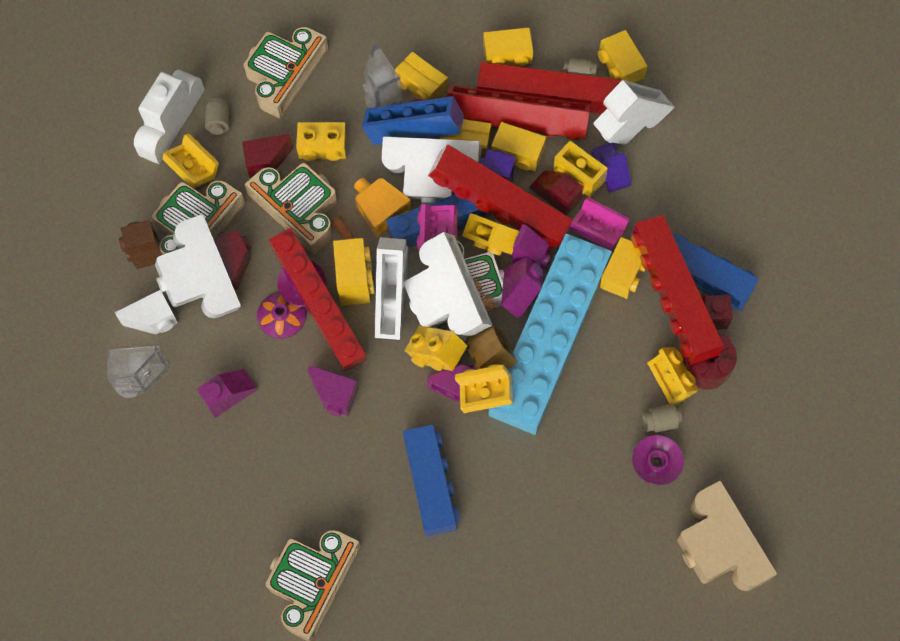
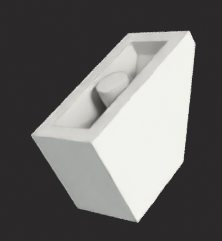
(148, 314)

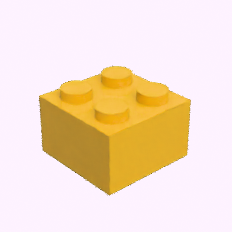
(353, 271)

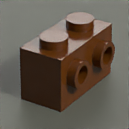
(140, 243)

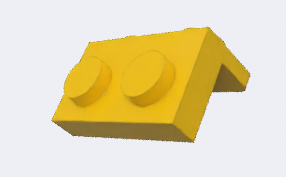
(192, 162)
(673, 375)
(485, 388)

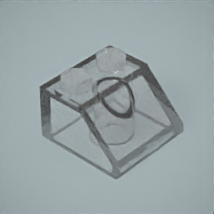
(381, 81)
(135, 369)

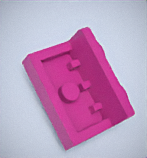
(436, 220)
(599, 224)

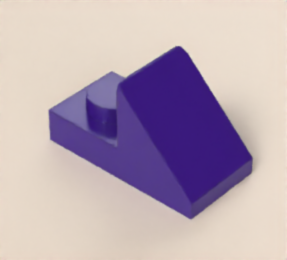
(618, 172)

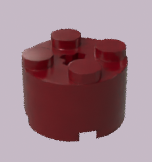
(714, 374)

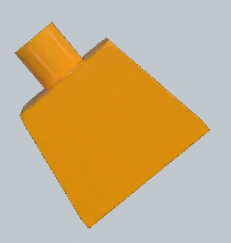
(379, 202)

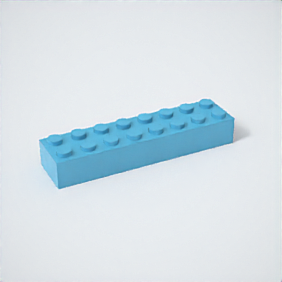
(552, 331)

